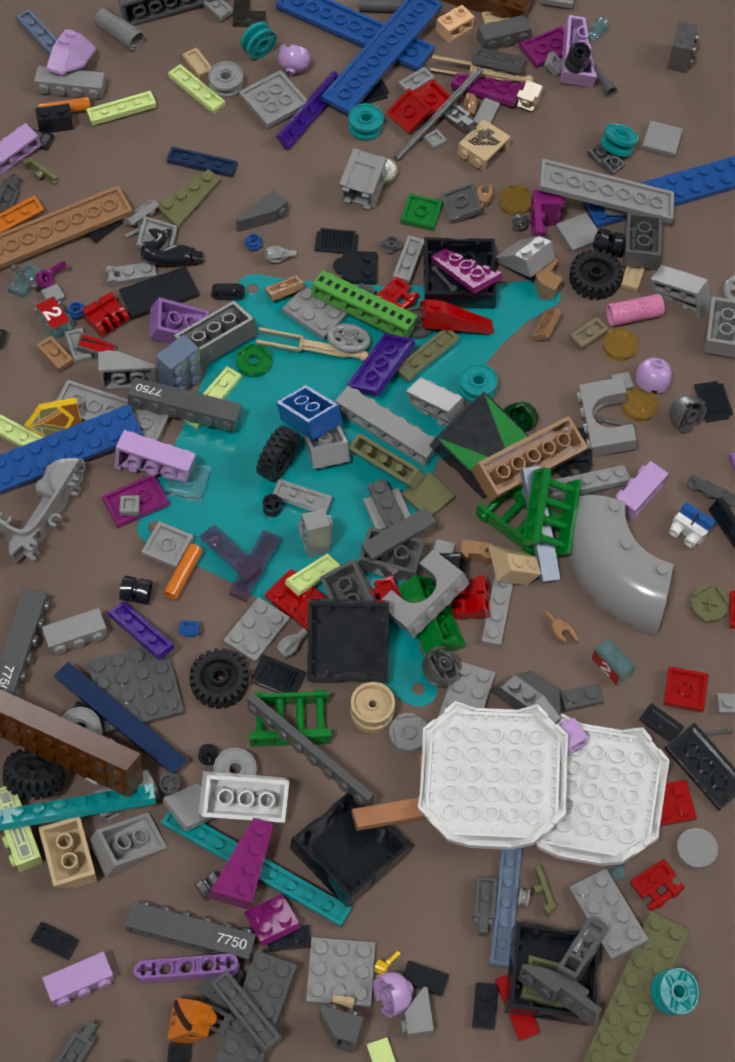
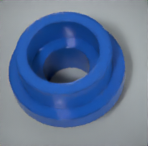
(253, 242)
(75, 306)

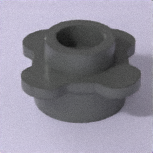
(520, 222)
(391, 244)

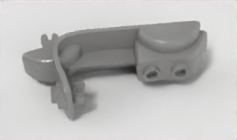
(55, 489)

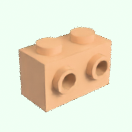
(455, 23)

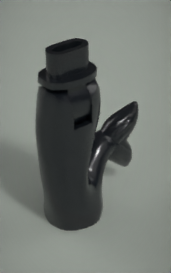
(172, 255)

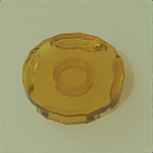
(515, 200)
(620, 344)
(640, 405)

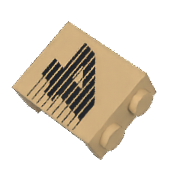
(483, 144)

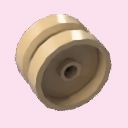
(372, 707)

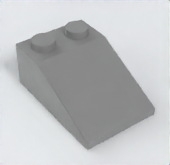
(527, 255)
(119, 370)
(327, 449)
(126, 844)

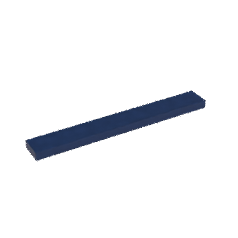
(120, 718)

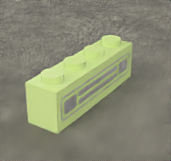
(20, 840)

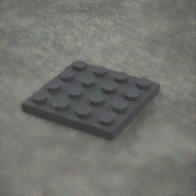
(138, 684)

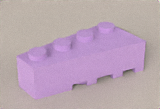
(576, 31)
(153, 457)

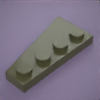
(185, 200)

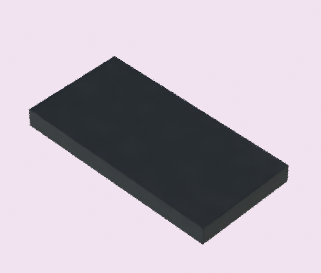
(171, 286)
(704, 765)

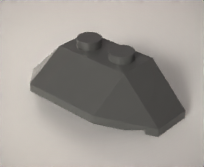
(529, 690)

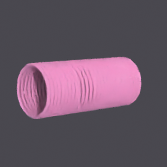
(635, 309)

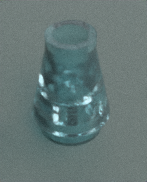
(599, 27)

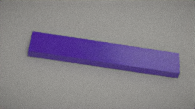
(305, 114)

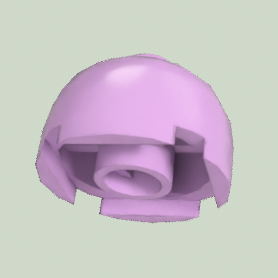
(293, 59)
(654, 375)
(394, 993)

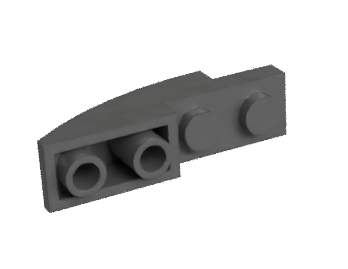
(556, 987)

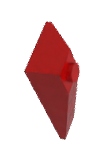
(446, 316)

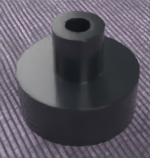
(208, 754)

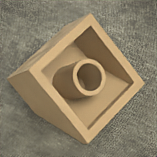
(514, 565)

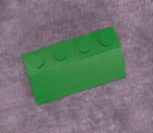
(442, 629)

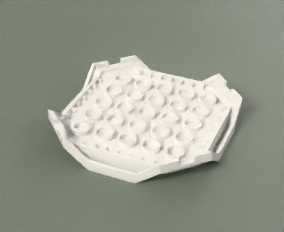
(493, 776)
(610, 798)

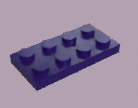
(381, 364)

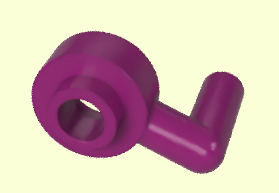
(44, 278)

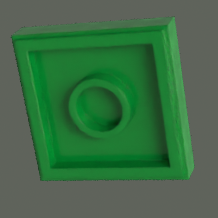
(421, 212)

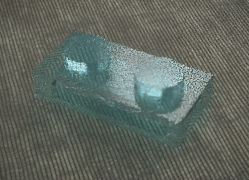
(19, 285)

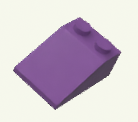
(170, 318)

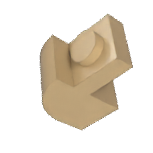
(530, 95)

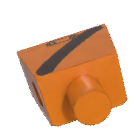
(190, 1021)

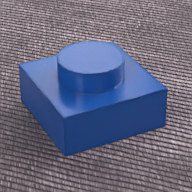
(189, 628)

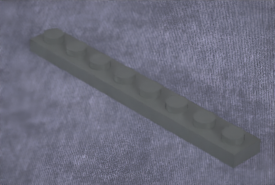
(314, 755)

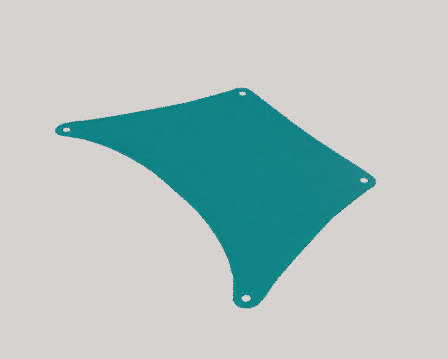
(237, 492)

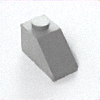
(418, 1017)

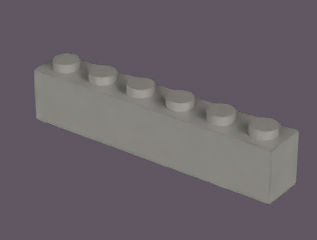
(386, 425)

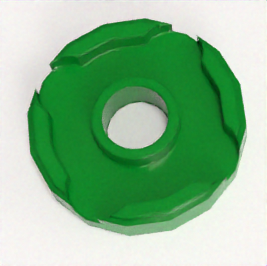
(254, 369)

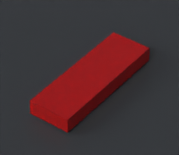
(524, 1026)

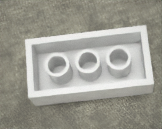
(243, 796)

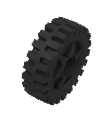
(595, 274)
(278, 453)
(221, 692)
(32, 775)

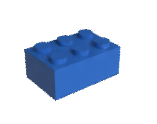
(309, 412)

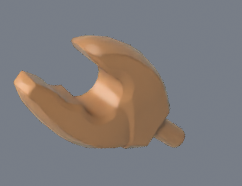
(470, 103)
(485, 198)
(559, 626)

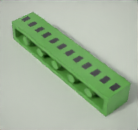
(363, 305)

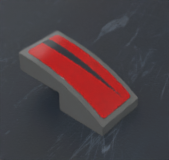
(92, 344)

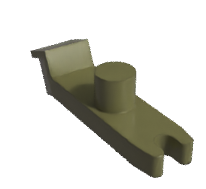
(40, 170)
(543, 888)

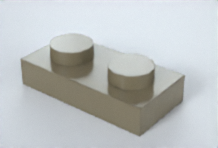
(589, 333)

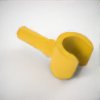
(382, 967)

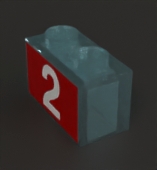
(53, 317)
(613, 662)

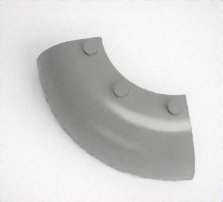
(615, 566)

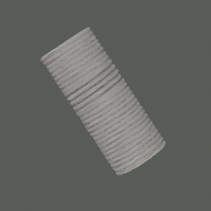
(118, 28)

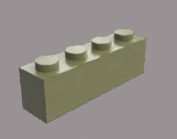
(386, 461)

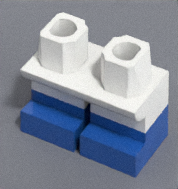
(691, 525)

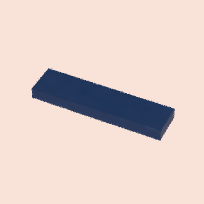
(202, 161)

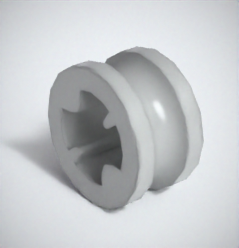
(523, 897)

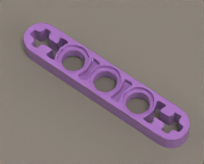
(176, 964)

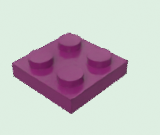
(272, 920)

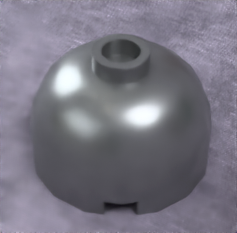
(687, 412)
(441, 667)

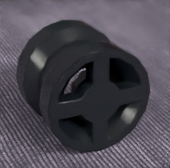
(273, 501)

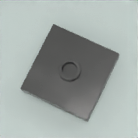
(461, 203)

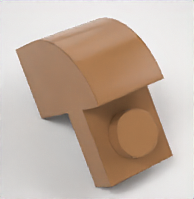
(547, 282)

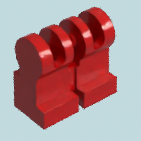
(98, 314)
(473, 600)

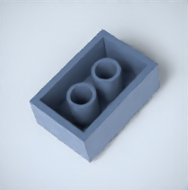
(179, 364)

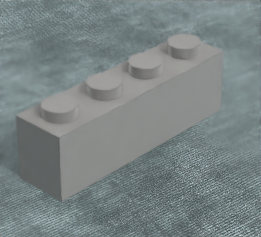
(74, 83)

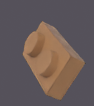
(285, 287)
(546, 324)
(55, 353)

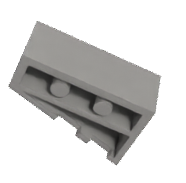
(683, 288)
(435, 401)
(316, 532)

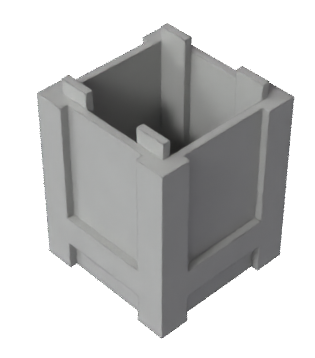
(363, 178)

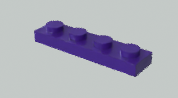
(141, 630)

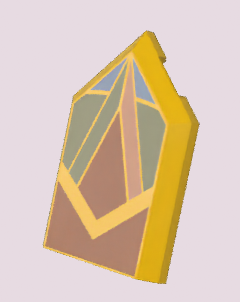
(54, 417)

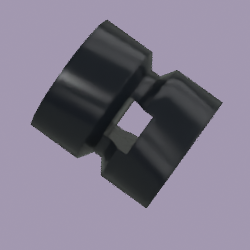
(577, 57)
(609, 241)
(135, 590)

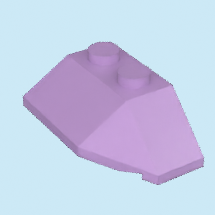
(70, 53)

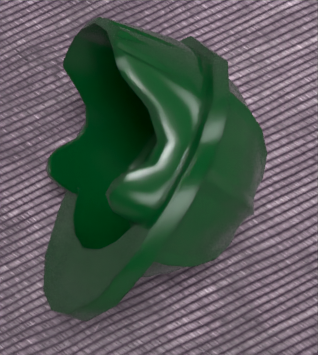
(523, 414)

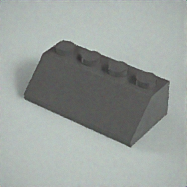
(220, 332)

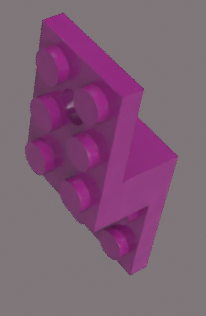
(544, 211)

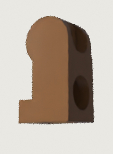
(476, 551)

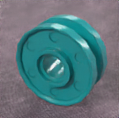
(258, 40)
(365, 121)
(619, 139)
(475, 380)
(663, 991)

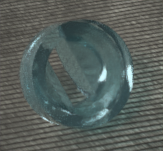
(618, 872)

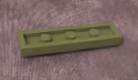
(427, 354)

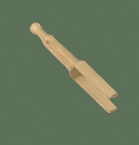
(487, 72)
(308, 345)

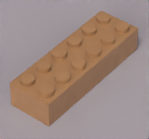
(545, 448)

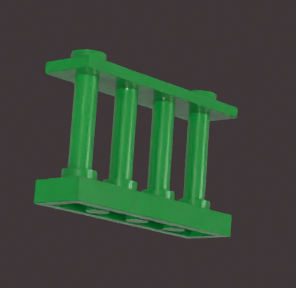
(536, 511)
(500, 524)
(317, 736)

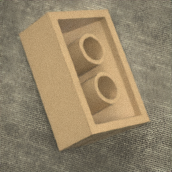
(68, 854)

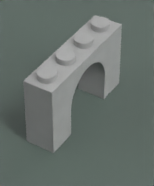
(605, 439)
(449, 583)

